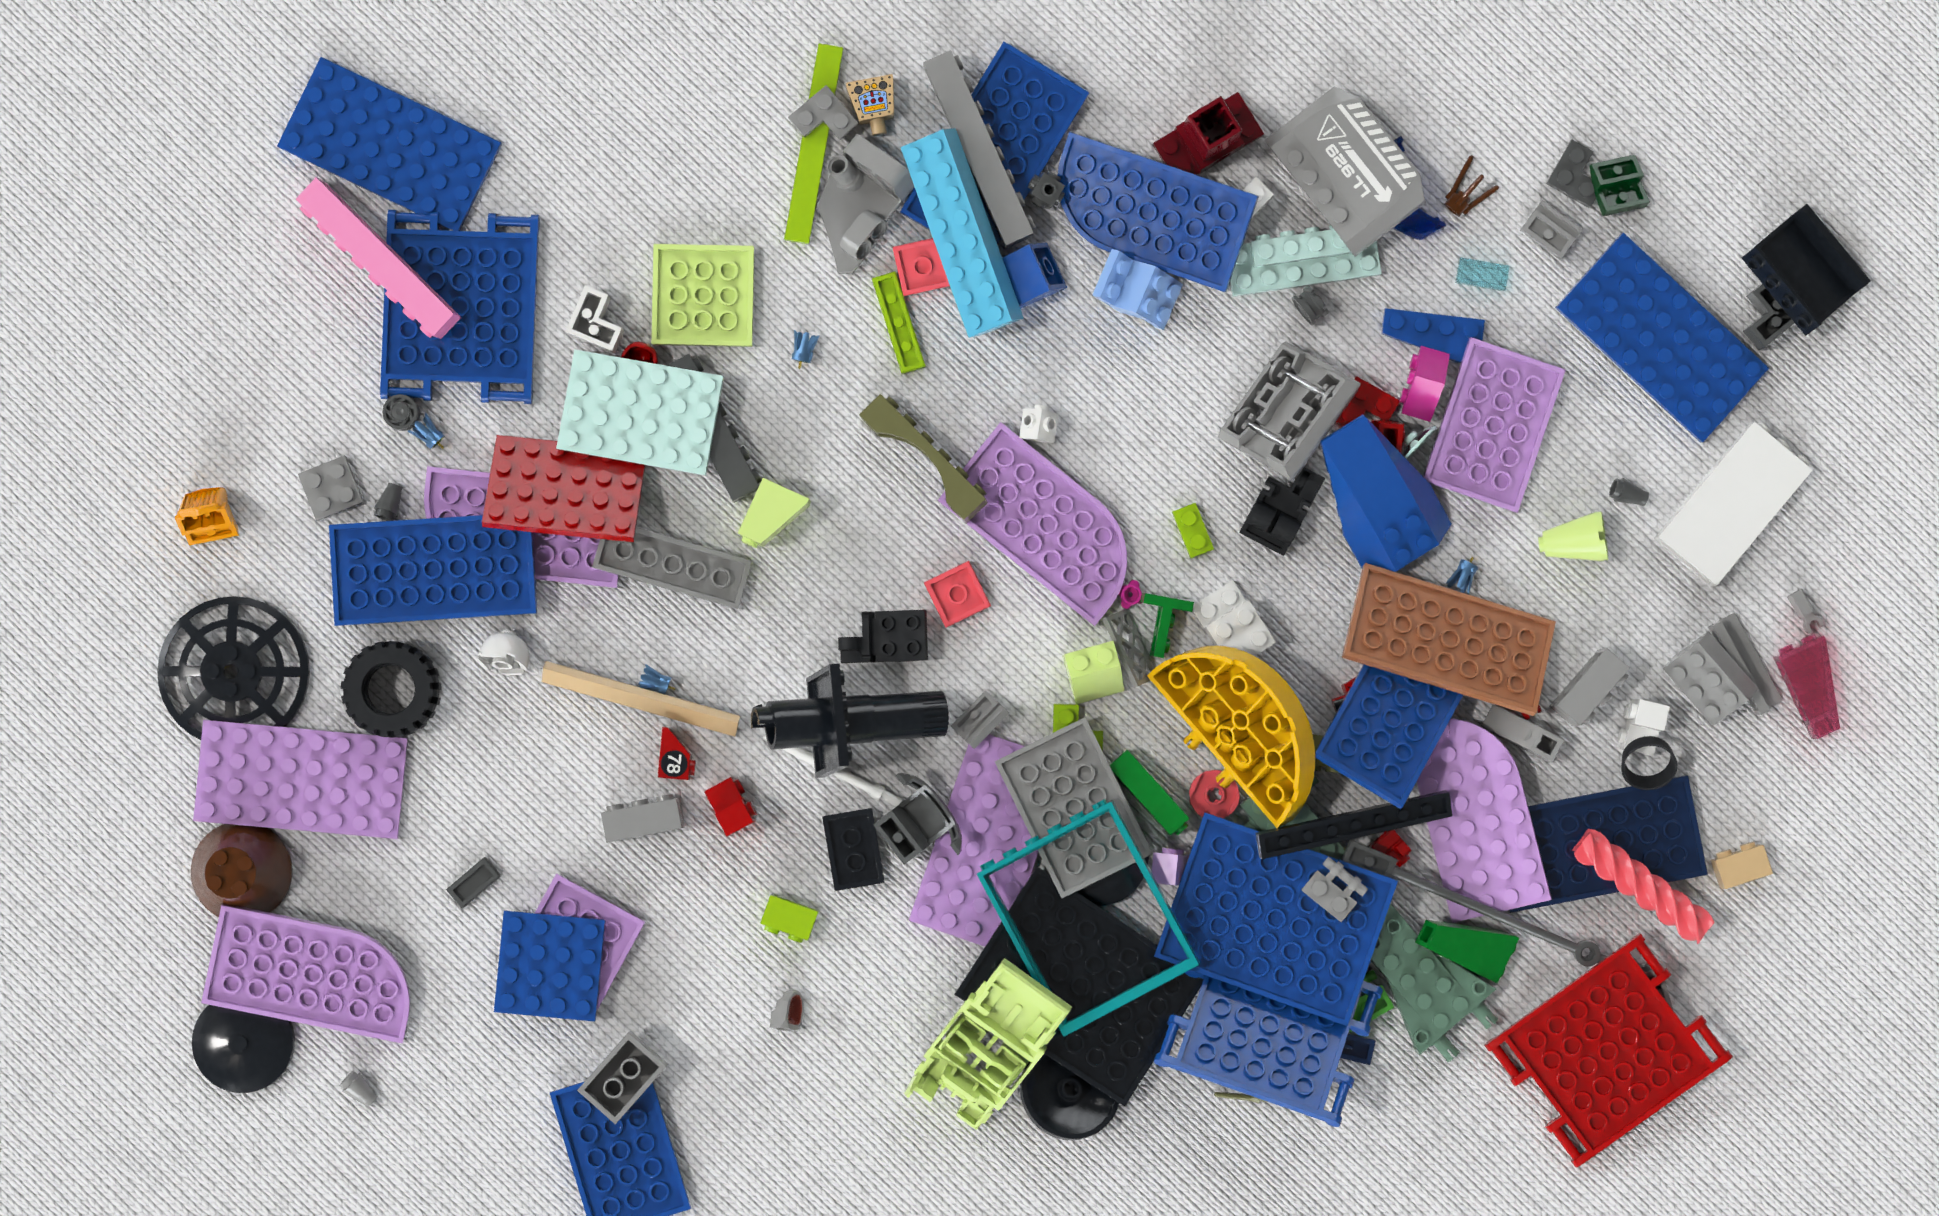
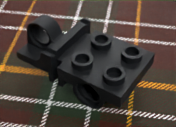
(1279, 511)
(888, 638)

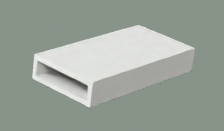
(1733, 503)

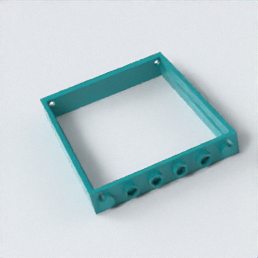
(1055, 832)

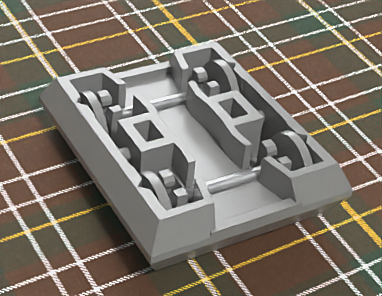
(1292, 415)

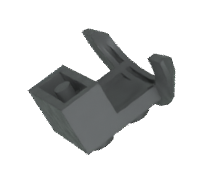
(918, 821)

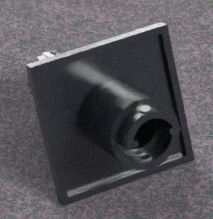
(833, 720)

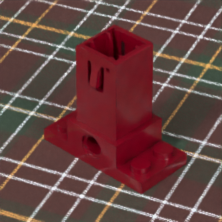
(1209, 135)

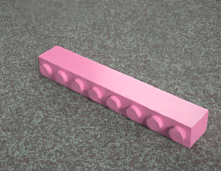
(378, 259)

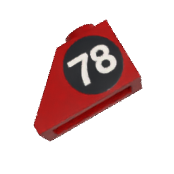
(674, 758)

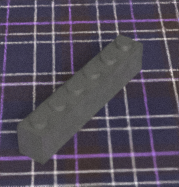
(725, 454)

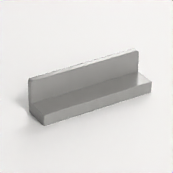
(1736, 642)

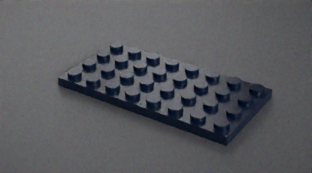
(1650, 825)

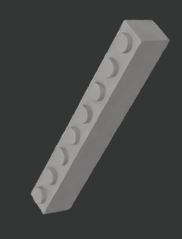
(982, 156)

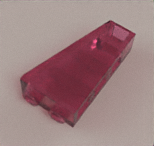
(1810, 684)

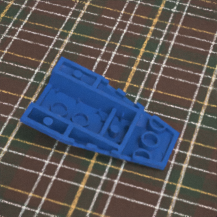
(1381, 498)

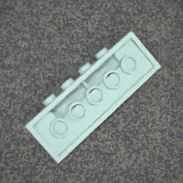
(1299, 262)

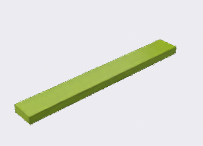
(812, 151)

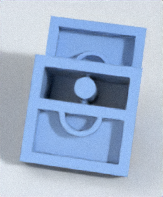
(1137, 289)

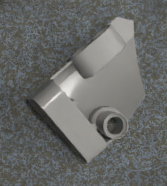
(861, 200)

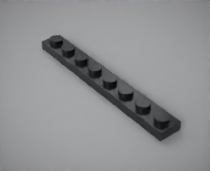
(1353, 824)

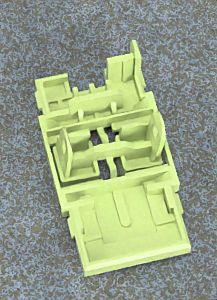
(1013, 1010)

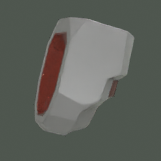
(788, 1012)

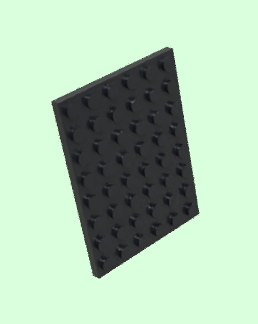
(1085, 962)

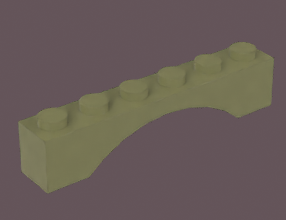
(887, 422)

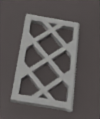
(1128, 662)

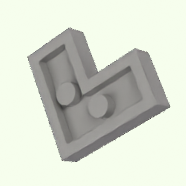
(823, 108)

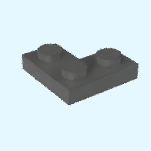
(1568, 175)

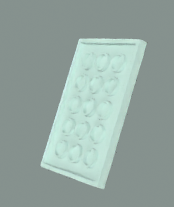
(640, 412)

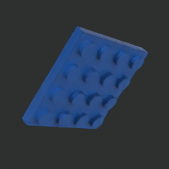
(549, 965)

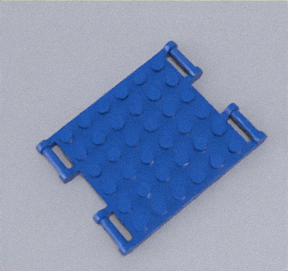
(492, 288)
(1265, 1047)

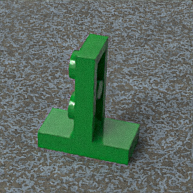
(1164, 620)

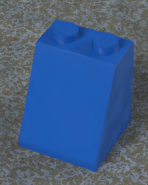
(1033, 273)

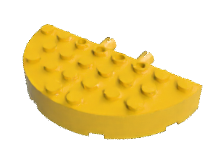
(1246, 721)

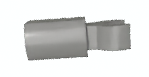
(1804, 610)

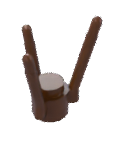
(1458, 202)

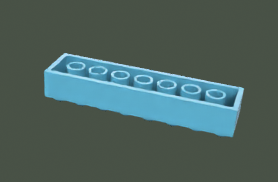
(962, 232)

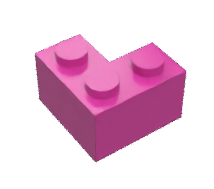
(1425, 383)

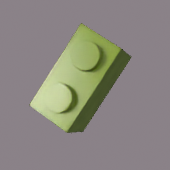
(789, 918)

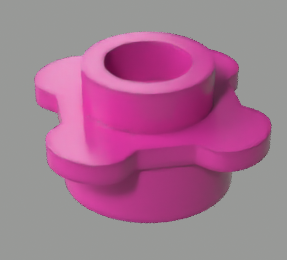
(1127, 601)

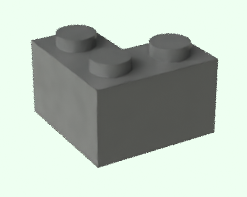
(1771, 323)

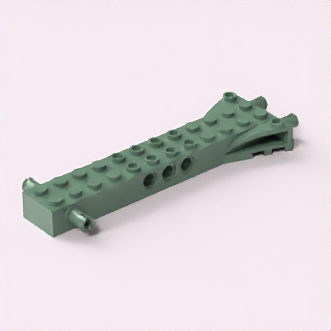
(1425, 985)

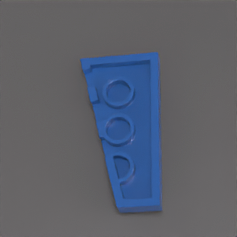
(1433, 331)

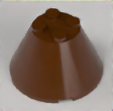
(241, 868)

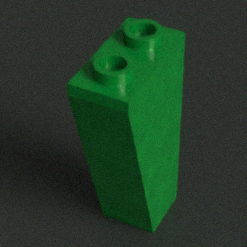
(1149, 794)
(1474, 948)

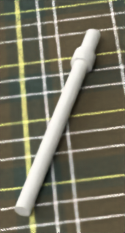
(877, 791)

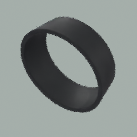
(1654, 781)

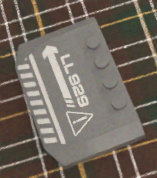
(1349, 168)

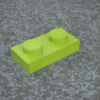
(1192, 530)

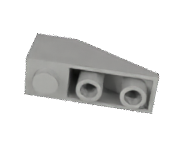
(1523, 733)

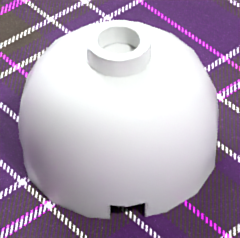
(505, 652)

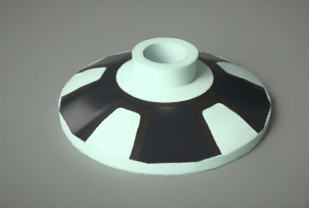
(1416, 440)

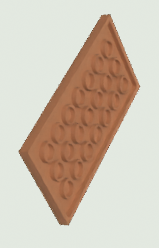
(1449, 639)

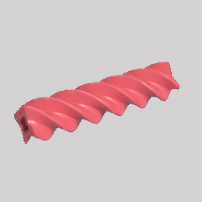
(1636, 880)

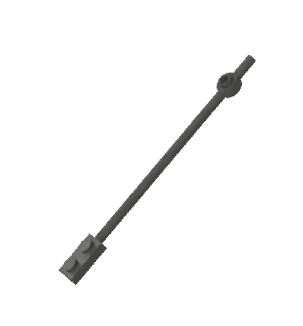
(1384, 864)

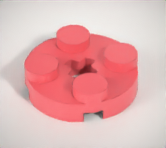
(1200, 800)

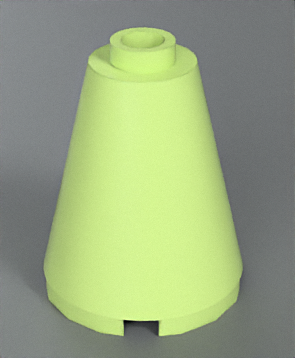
(1577, 539)

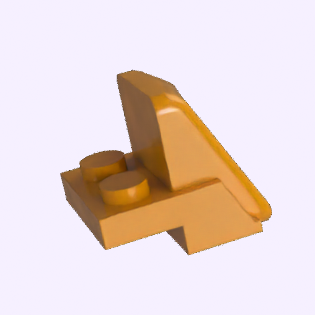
(206, 516)

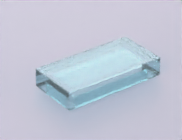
(1482, 274)

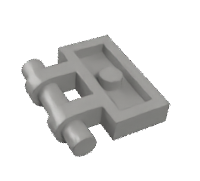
(1330, 896)

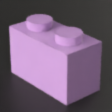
(1169, 866)

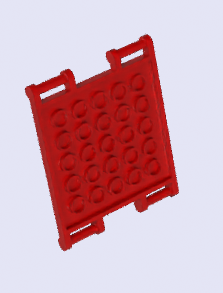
(1608, 1051)

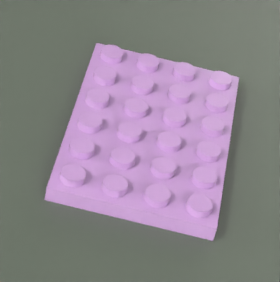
(1493, 425)

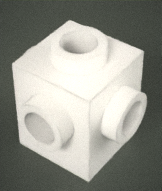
(1039, 424)

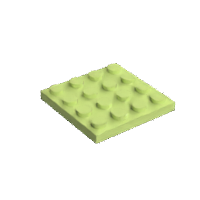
(702, 295)

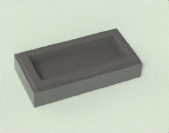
(473, 882)

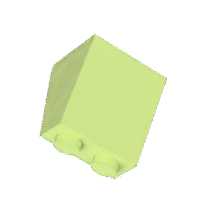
(770, 513)
(1094, 672)

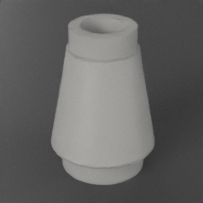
(357, 1088)

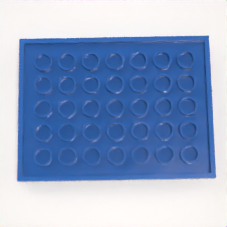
(1266, 933)

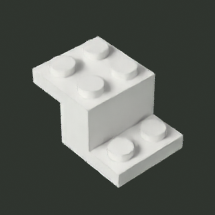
(1232, 621)

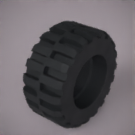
(357, 681)

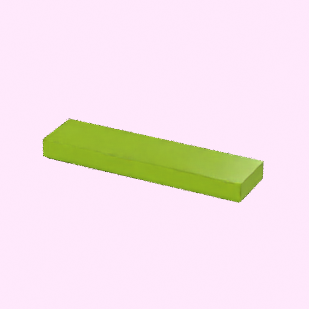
(898, 322)

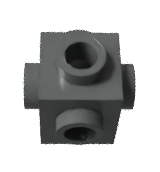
(1037, 191)

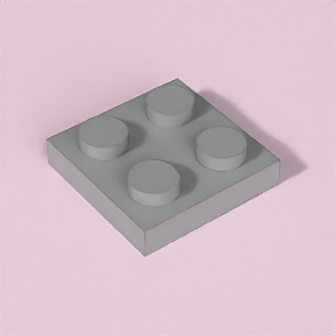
(331, 488)

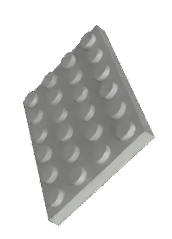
(1056, 781)

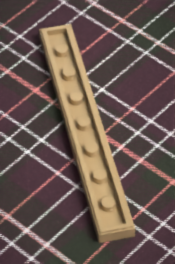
(640, 698)

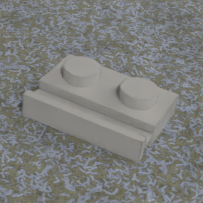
(1551, 230)
(980, 719)

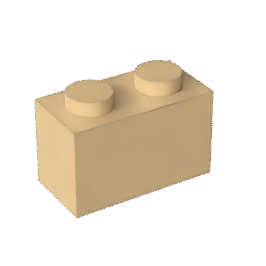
(1741, 866)

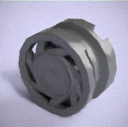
(1310, 305)
(401, 412)

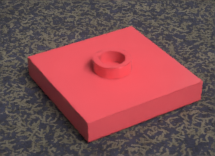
(919, 267)
(957, 594)

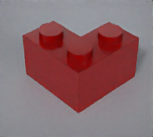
(730, 806)

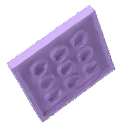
(621, 927)

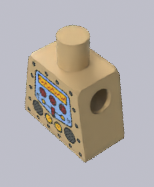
(873, 101)

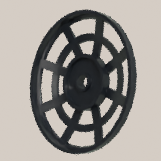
(243, 657)

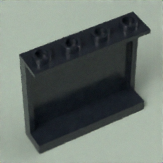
(1805, 269)

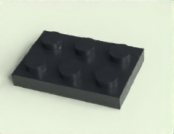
(853, 849)

